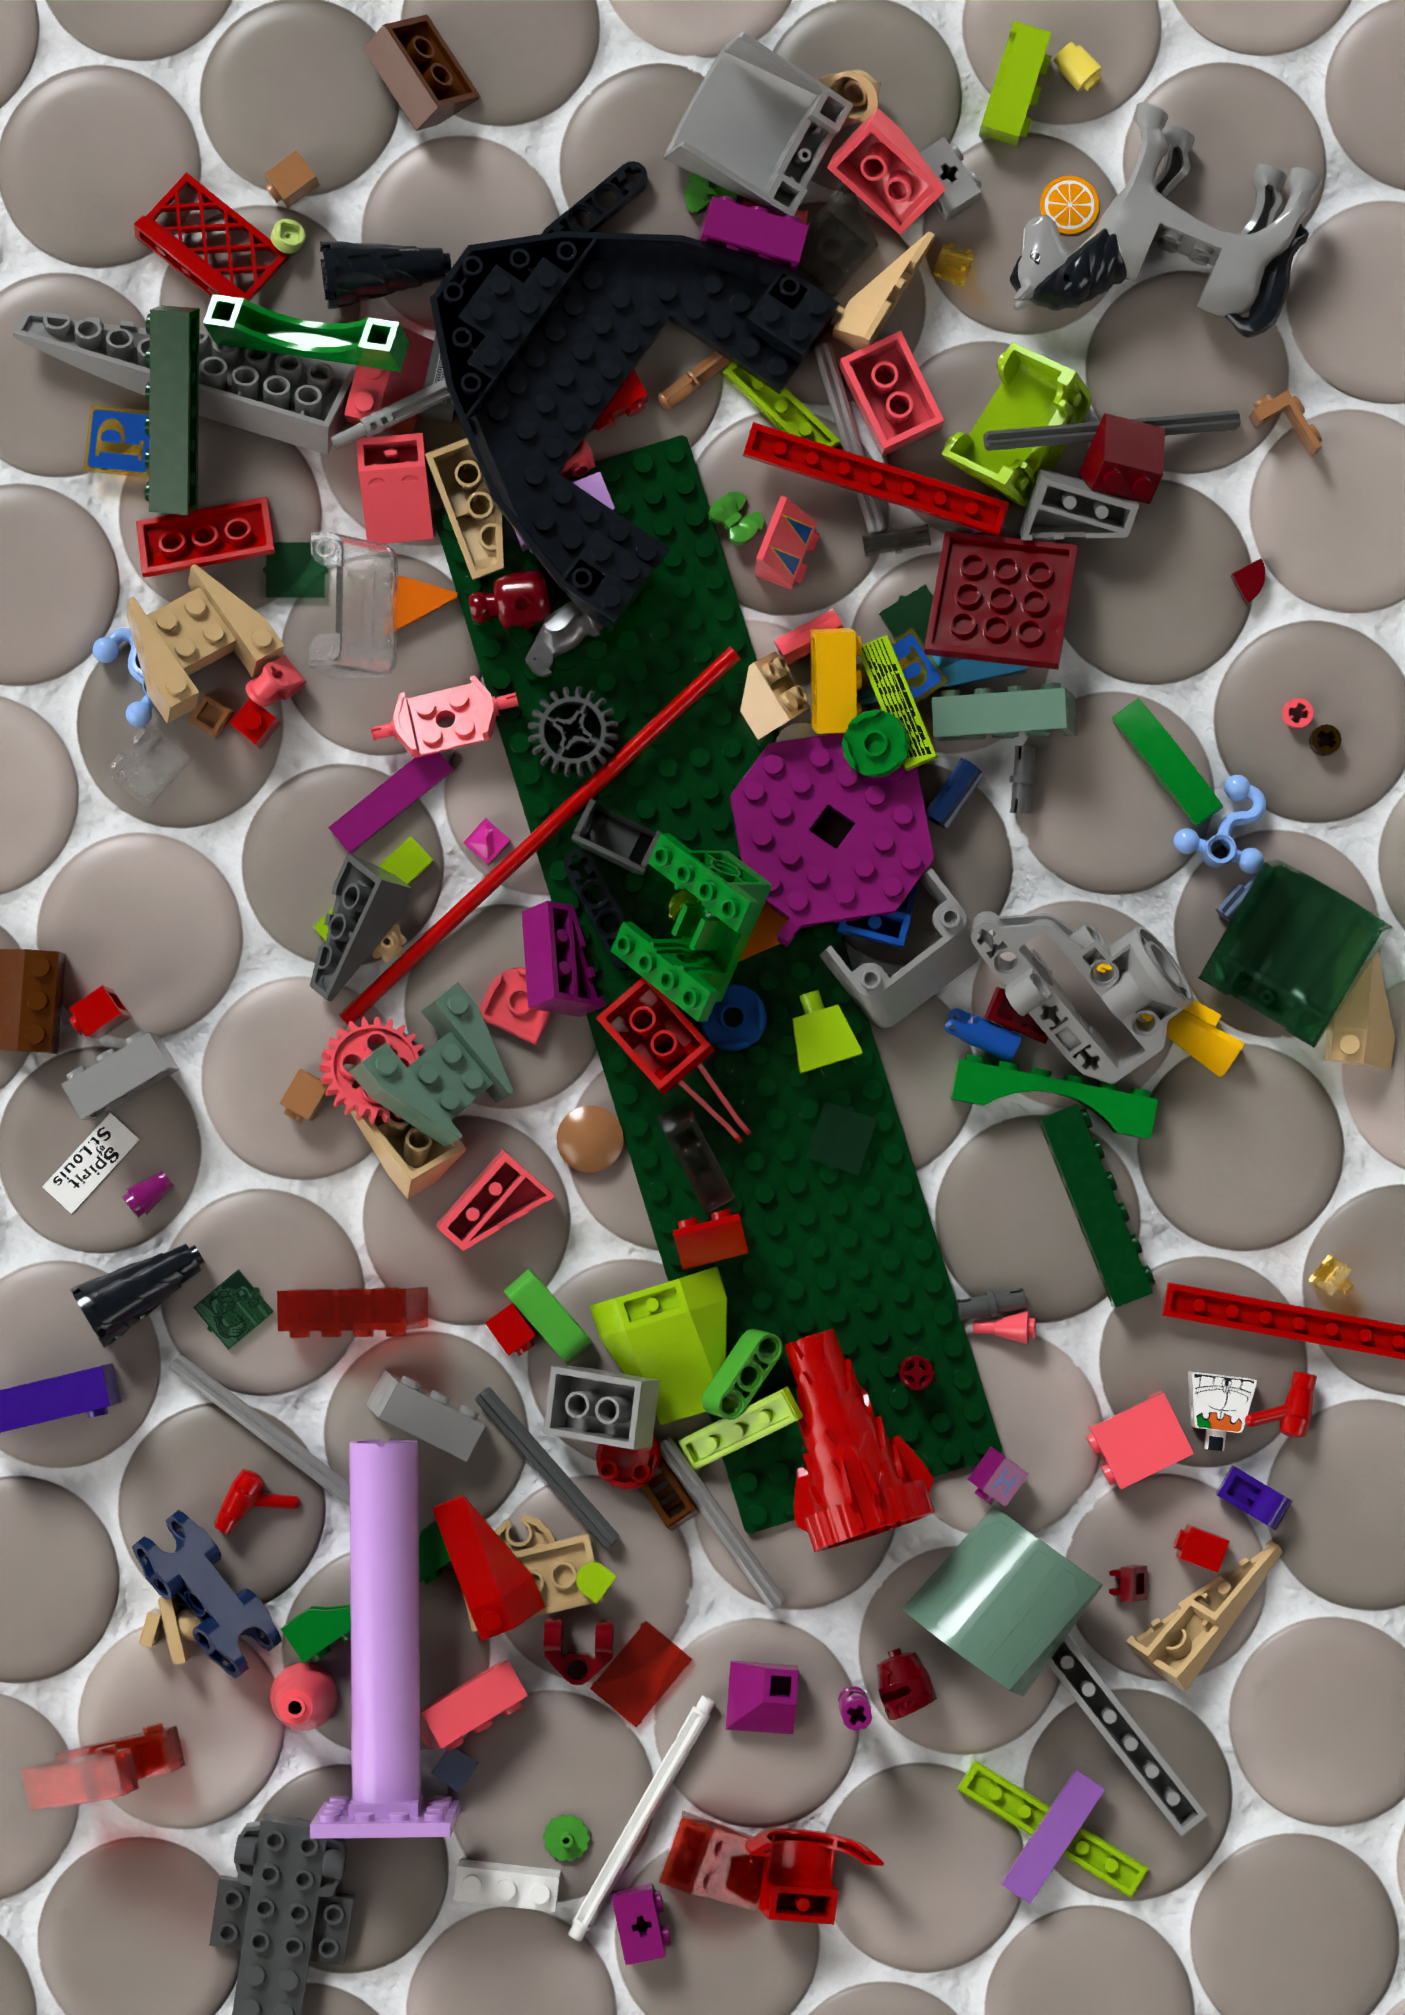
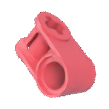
(277, 682)

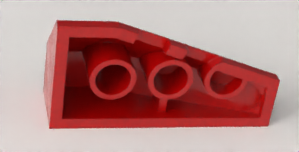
(492, 1579)

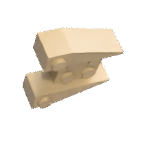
(193, 635)

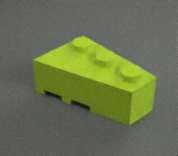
(1016, 84)

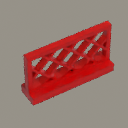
(186, 259)

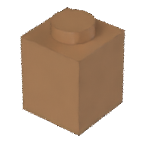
(290, 180)
(304, 1096)

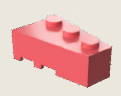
(492, 1201)
(471, 1707)

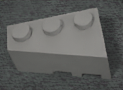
(1069, 508)
(425, 1414)

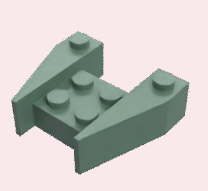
(445, 1075)

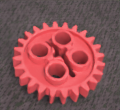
(352, 1049)

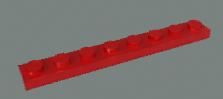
(875, 479)
(1284, 1320)

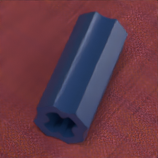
(954, 793)

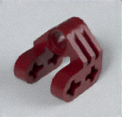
(554, 1645)

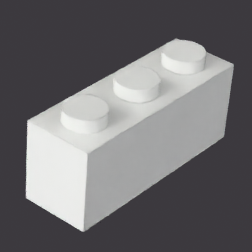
(506, 1885)

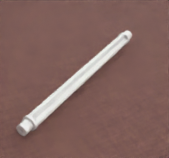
(641, 1817)

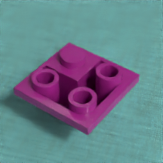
(762, 1697)

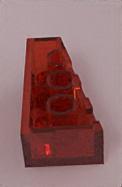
(352, 1310)

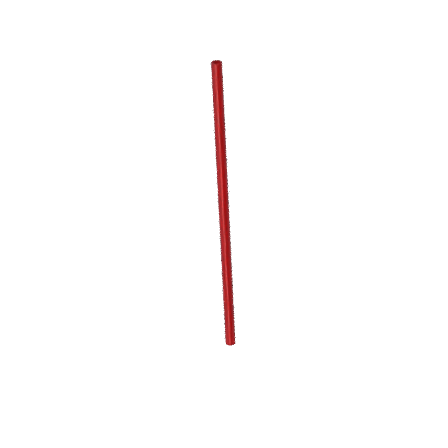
(540, 836)

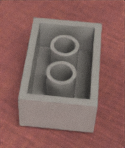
(119, 1075)
(601, 1406)

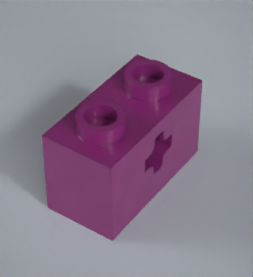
(638, 1944)

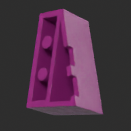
(753, 231)
(556, 963)

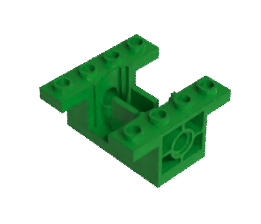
(712, 931)

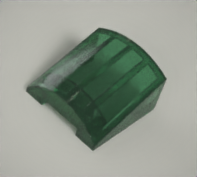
(1295, 950)

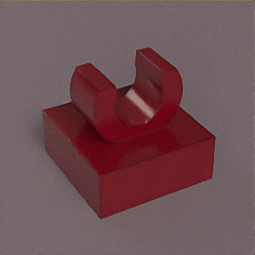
(1133, 1583)

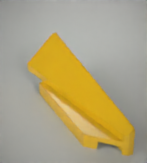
(1197, 1034)

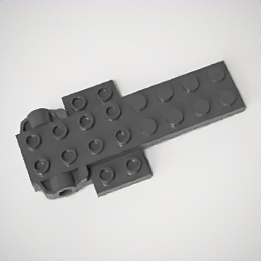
(282, 1912)

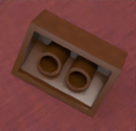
(420, 71)
(31, 999)

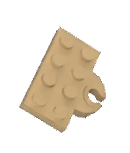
(551, 1563)

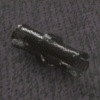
(896, 540)

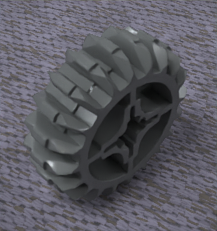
(588, 739)

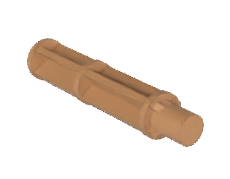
(692, 380)

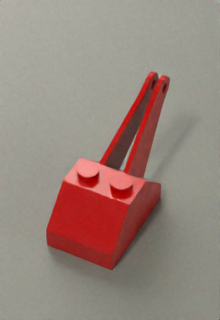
(663, 1044)

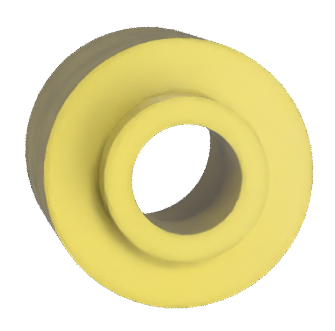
(1078, 67)

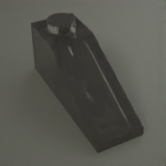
(695, 1157)

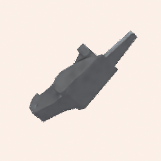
(559, 634)

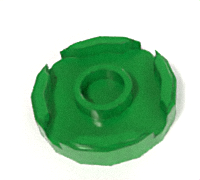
(876, 743)

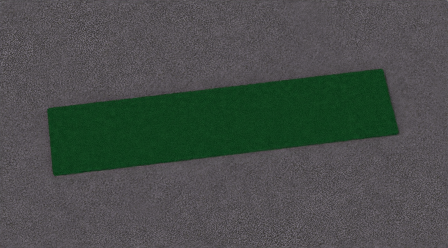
(818, 1239)

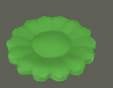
(566, 1837)

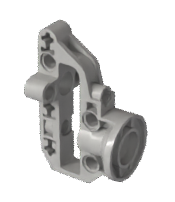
(1140, 982)

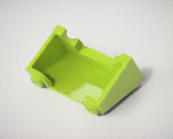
(1030, 395)

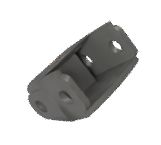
(615, 838)

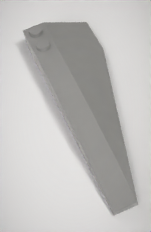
(242, 387)

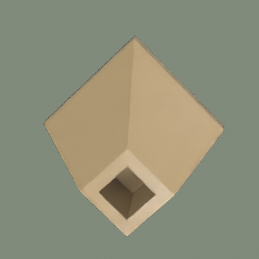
(771, 695)

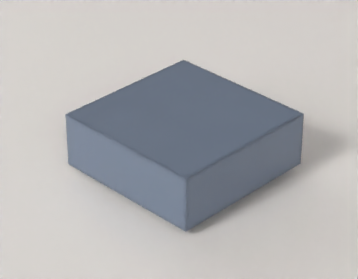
(455, 1768)

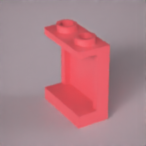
(1139, 1441)

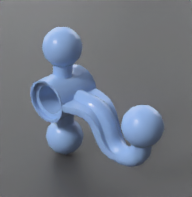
(106, 650)
(1250, 859)

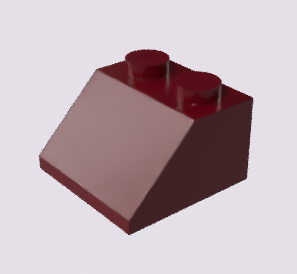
(1125, 459)

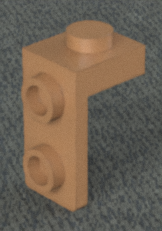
(1293, 408)

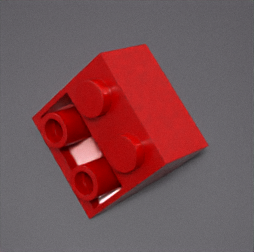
(710, 1240)

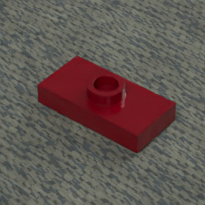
(1003, 1013)

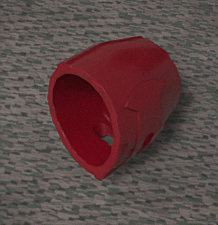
(903, 1684)

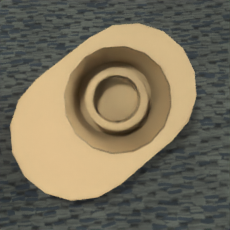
(857, 88)

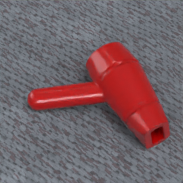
(1295, 1412)
(244, 1494)

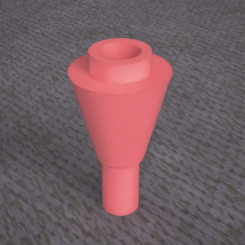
(1013, 1327)

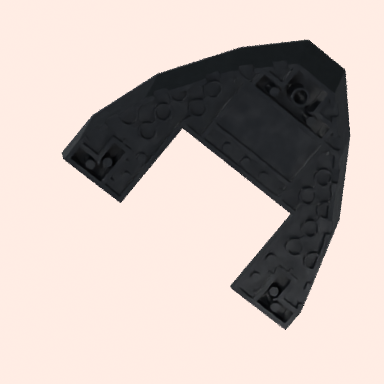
(546, 337)

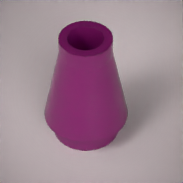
(147, 1193)

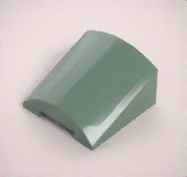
(1004, 1601)

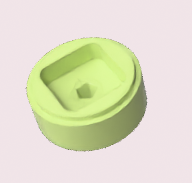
(288, 236)

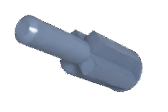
(1233, 901)

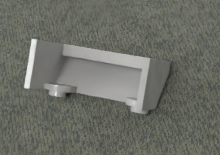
(892, 998)

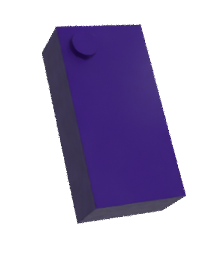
(59, 1397)

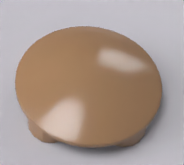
(590, 1139)

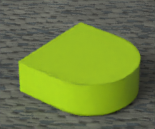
(594, 1580)

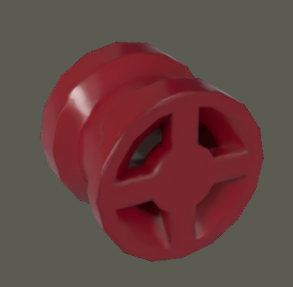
(917, 1377)

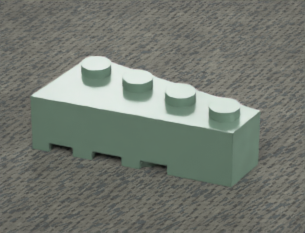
(1003, 713)

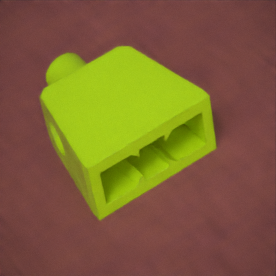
(822, 1034)

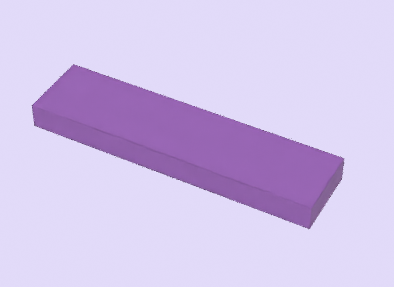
(1052, 1836)

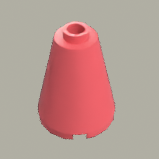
(311, 1688)

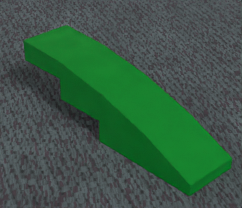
(1167, 762)

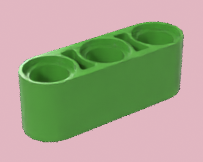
(548, 1316)
(756, 1366)

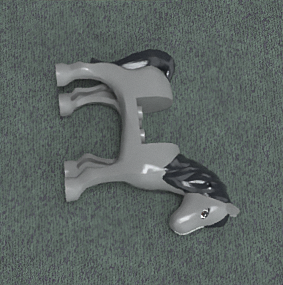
(1247, 268)

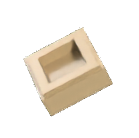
(151, 1628)

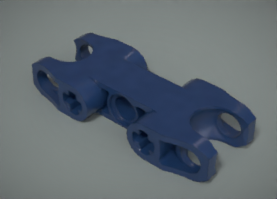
(214, 1603)

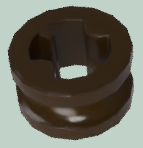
(1326, 750)

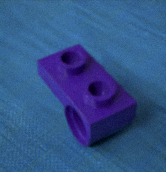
(1253, 1497)

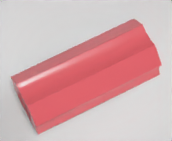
(797, 643)

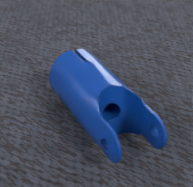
(983, 1034)

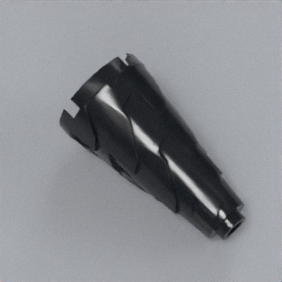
(375, 270)
(133, 1291)

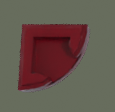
(1250, 580)

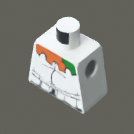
(1219, 1405)

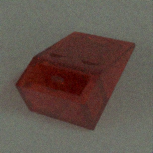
(712, 1863)

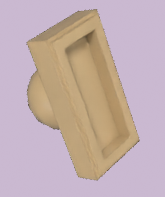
(178, 1628)

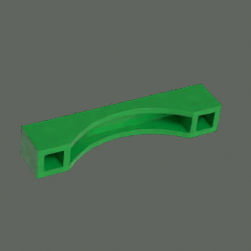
(360, 343)
(1123, 1112)
(320, 1626)

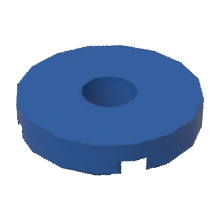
(748, 1031)

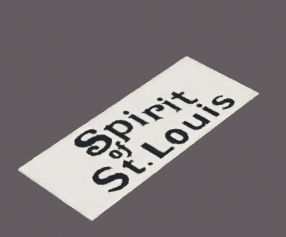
(90, 1163)

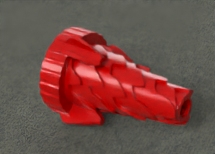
(853, 1474)

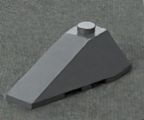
(363, 913)

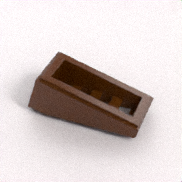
(683, 1497)

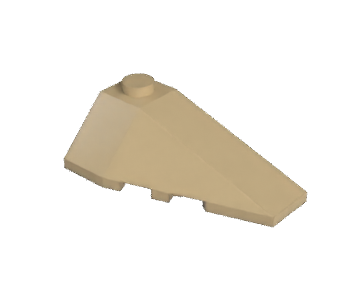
(872, 306)
(469, 507)
(1363, 1026)

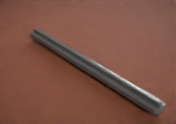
(1086, 431)

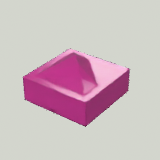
(487, 841)

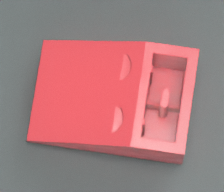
(395, 488)

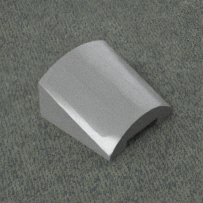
(758, 126)

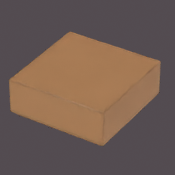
(210, 716)

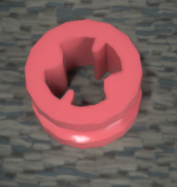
(1292, 704)

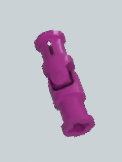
(854, 1708)

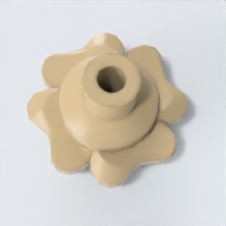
(390, 945)

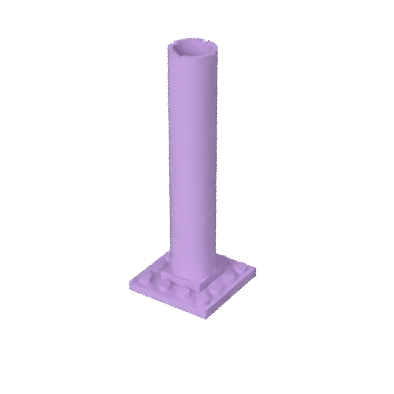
(385, 1656)

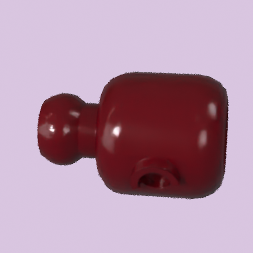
(516, 600)

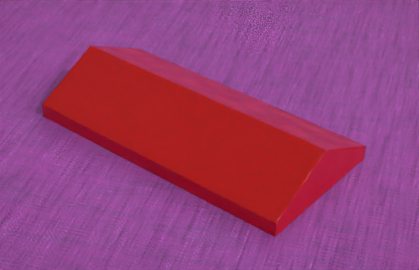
(205, 537)

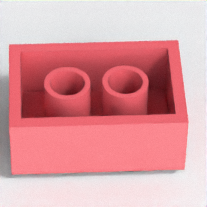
(891, 393)

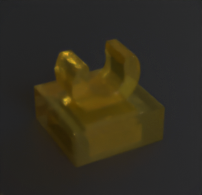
(954, 265)
(1332, 1276)

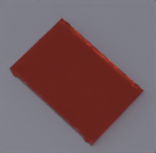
(641, 1673)

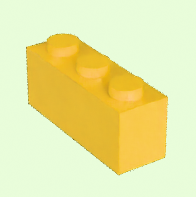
(834, 679)

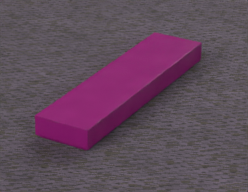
(390, 800)

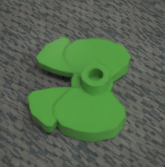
(699, 194)
(726, 511)

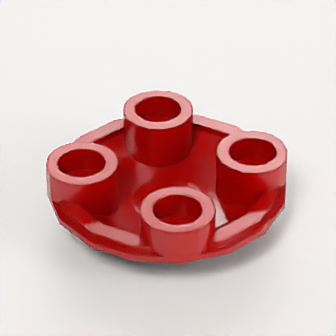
(628, 1467)

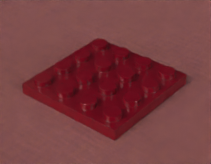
(1001, 600)

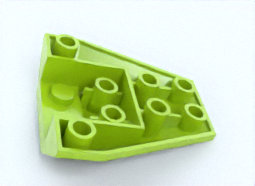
(671, 1336)

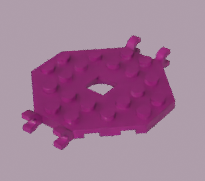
(809, 877)

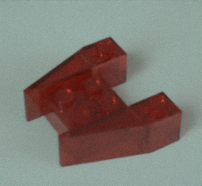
(103, 1768)

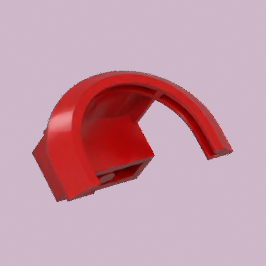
(800, 1872)

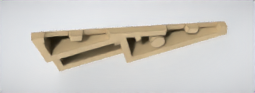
(1188, 1636)

